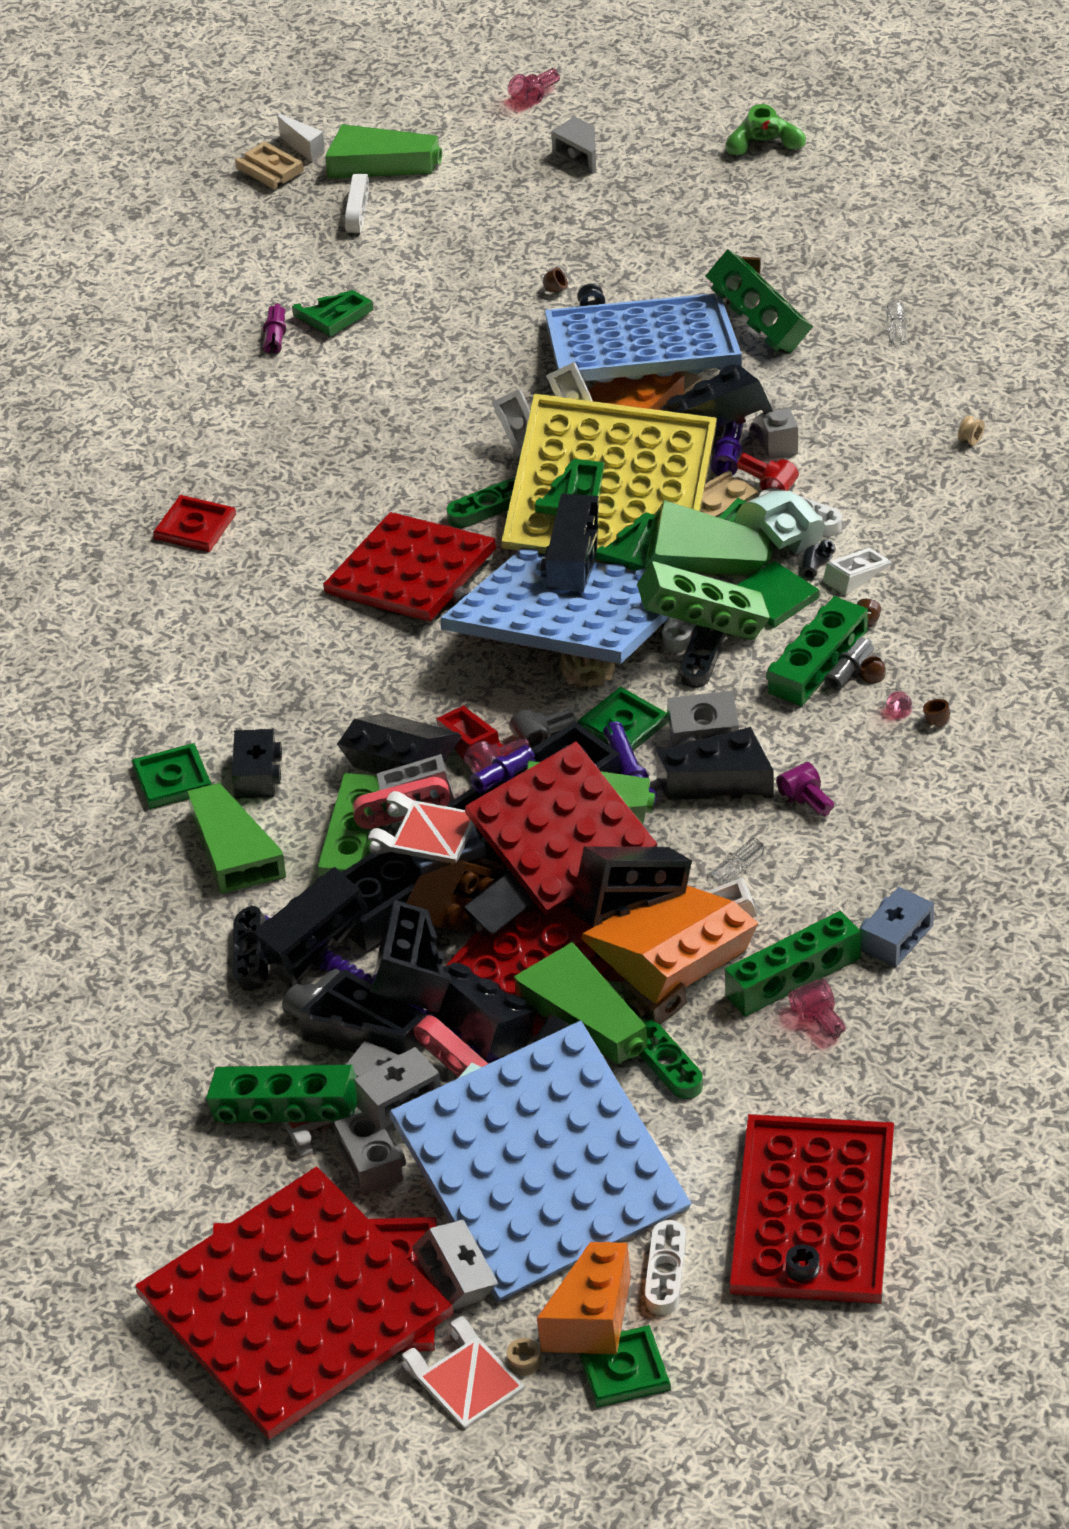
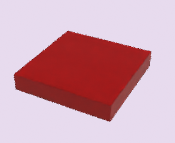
(194, 523)

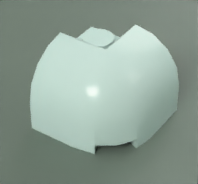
(784, 519)

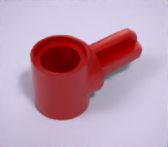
(776, 474)

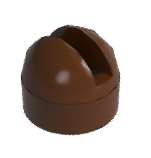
(555, 280)
(873, 607)
(872, 669)
(937, 712)

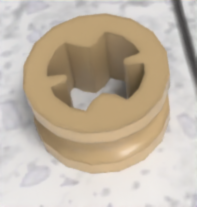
(971, 430)
(525, 1367)

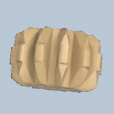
(585, 670)

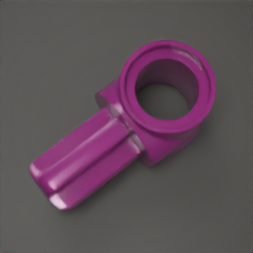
(804, 785)

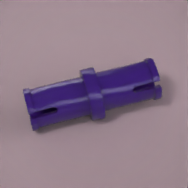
(502, 769)

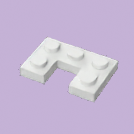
(515, 412)

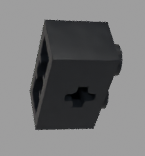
(255, 763)

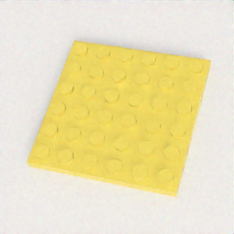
(644, 455)

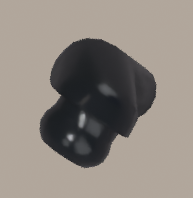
(815, 556)

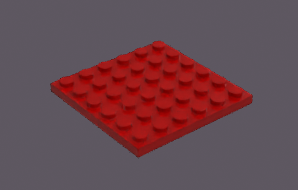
(293, 1301)

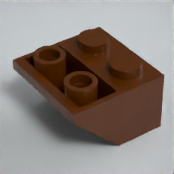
(448, 890)

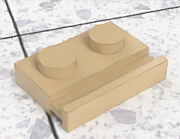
(269, 165)
(723, 492)

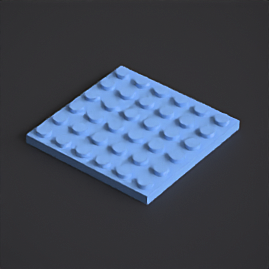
(644, 337)
(517, 608)
(540, 1158)

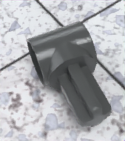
(536, 727)
(300, 995)

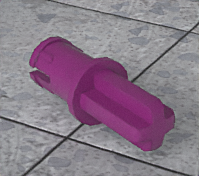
(274, 328)

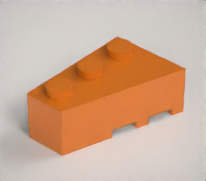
(589, 1303)

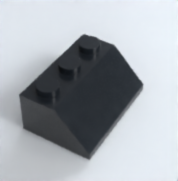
(392, 741)

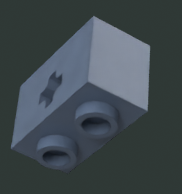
(896, 926)

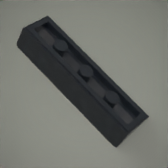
(497, 904)

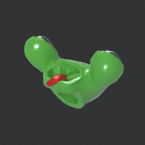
(760, 125)

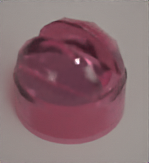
(902, 705)

